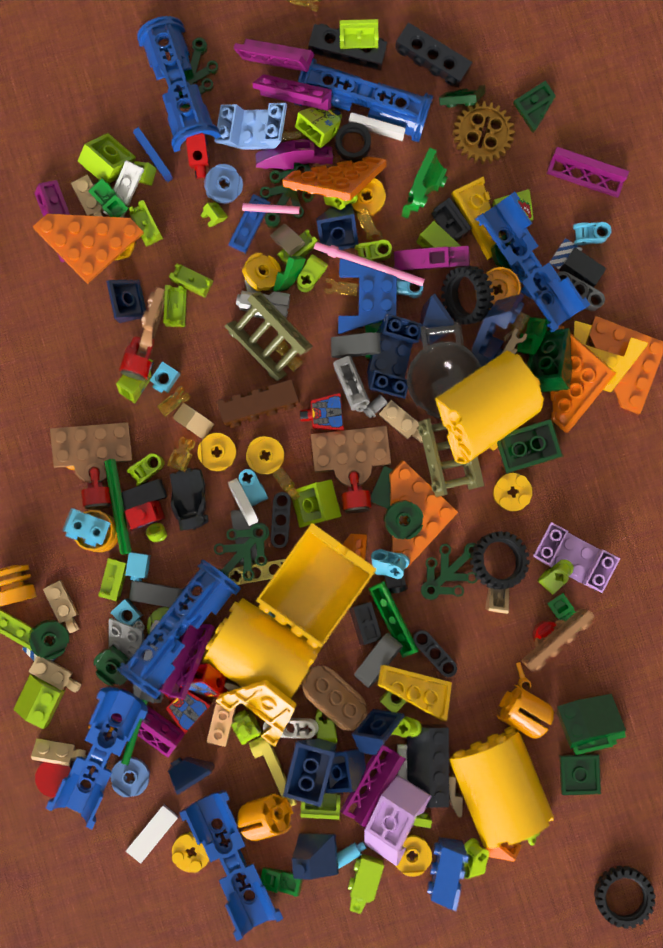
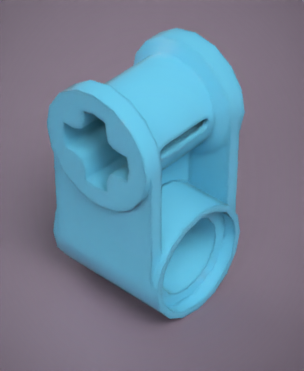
(587, 233)
(254, 489)
(388, 563)

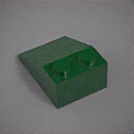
(553, 361)
(530, 446)
(590, 719)

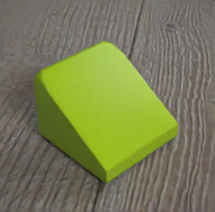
(148, 174)

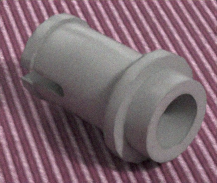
(375, 406)

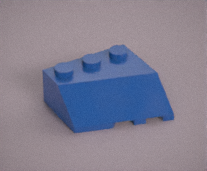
(446, 872)

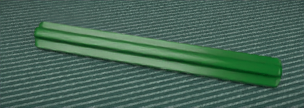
(117, 506)

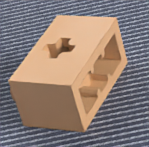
(220, 725)

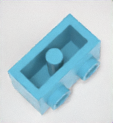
(85, 526)

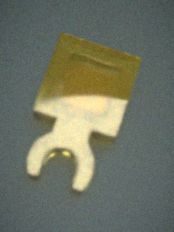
(181, 457)

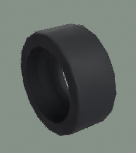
(358, 128)

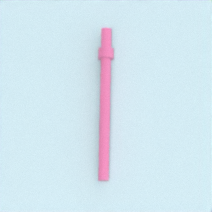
(334, 251)

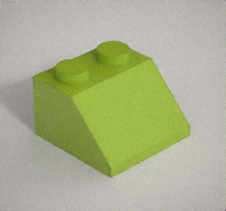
(105, 157)
(316, 503)
(38, 702)

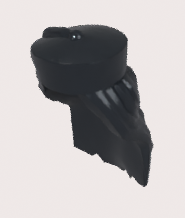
(189, 498)

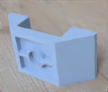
(251, 127)

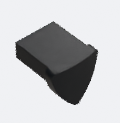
(396, 585)

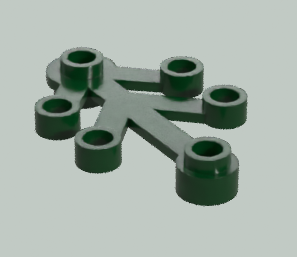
(193, 76)
(287, 194)
(244, 550)
(447, 574)

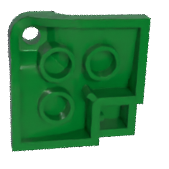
(429, 178)

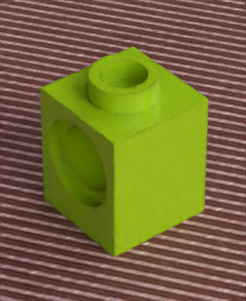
(393, 706)

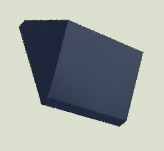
(126, 299)

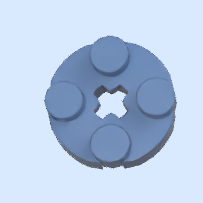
(231, 177)
(131, 788)

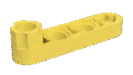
(265, 574)
(262, 747)

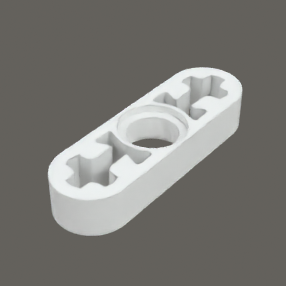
(243, 502)
(299, 723)

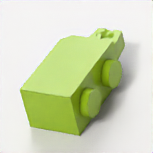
(246, 726)
(365, 882)

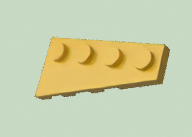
(473, 202)
(420, 690)

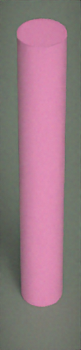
(271, 208)

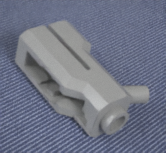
(278, 299)
(351, 383)

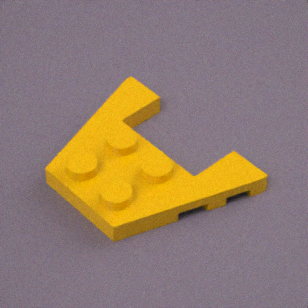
(616, 362)
(265, 702)

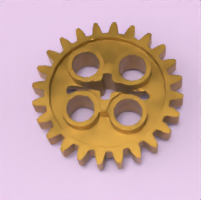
(500, 137)

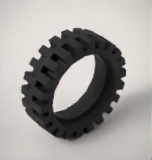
(482, 289)
(519, 552)
(644, 909)

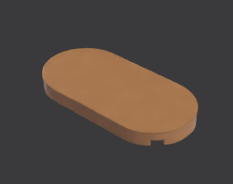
(334, 697)

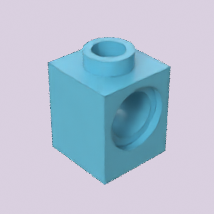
(164, 369)
(137, 566)
(125, 605)

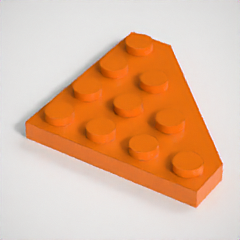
(336, 181)
(88, 241)
(587, 381)
(637, 381)
(437, 512)

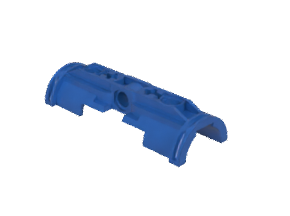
(367, 94)
(181, 123)
(562, 295)
(153, 673)
(71, 792)
(243, 912)

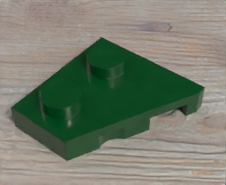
(462, 96)
(535, 104)

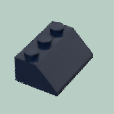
(310, 770)

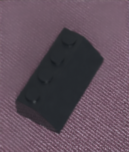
(430, 763)

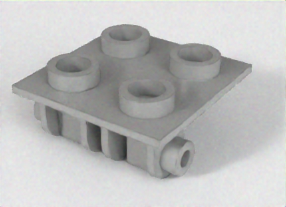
(126, 637)

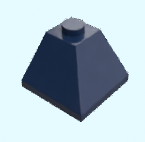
(338, 227)
(435, 315)
(376, 730)
(346, 771)
(188, 772)
(315, 856)

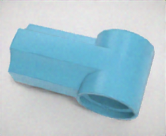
(403, 288)

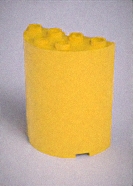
(489, 405)
(315, 586)
(258, 648)
(502, 789)

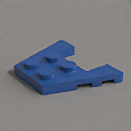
(376, 295)

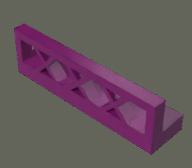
(275, 54)
(294, 92)
(589, 165)
(51, 200)
(192, 640)
(161, 730)
(376, 785)

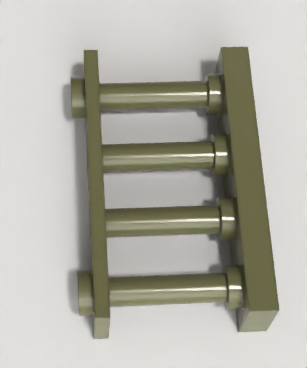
(285, 329)
(472, 470)

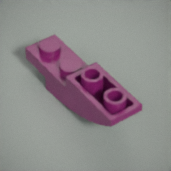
(293, 152)
(432, 258)

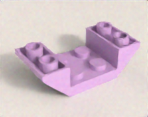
(591, 565)
(394, 818)

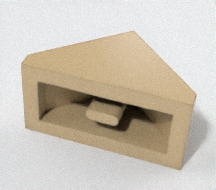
(193, 421)
(498, 600)

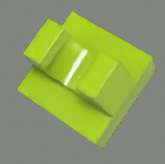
(215, 213)

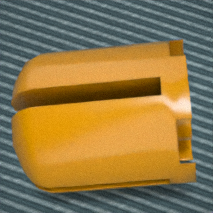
(521, 698)
(263, 817)

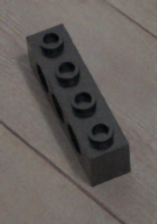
(413, 36)
(319, 46)

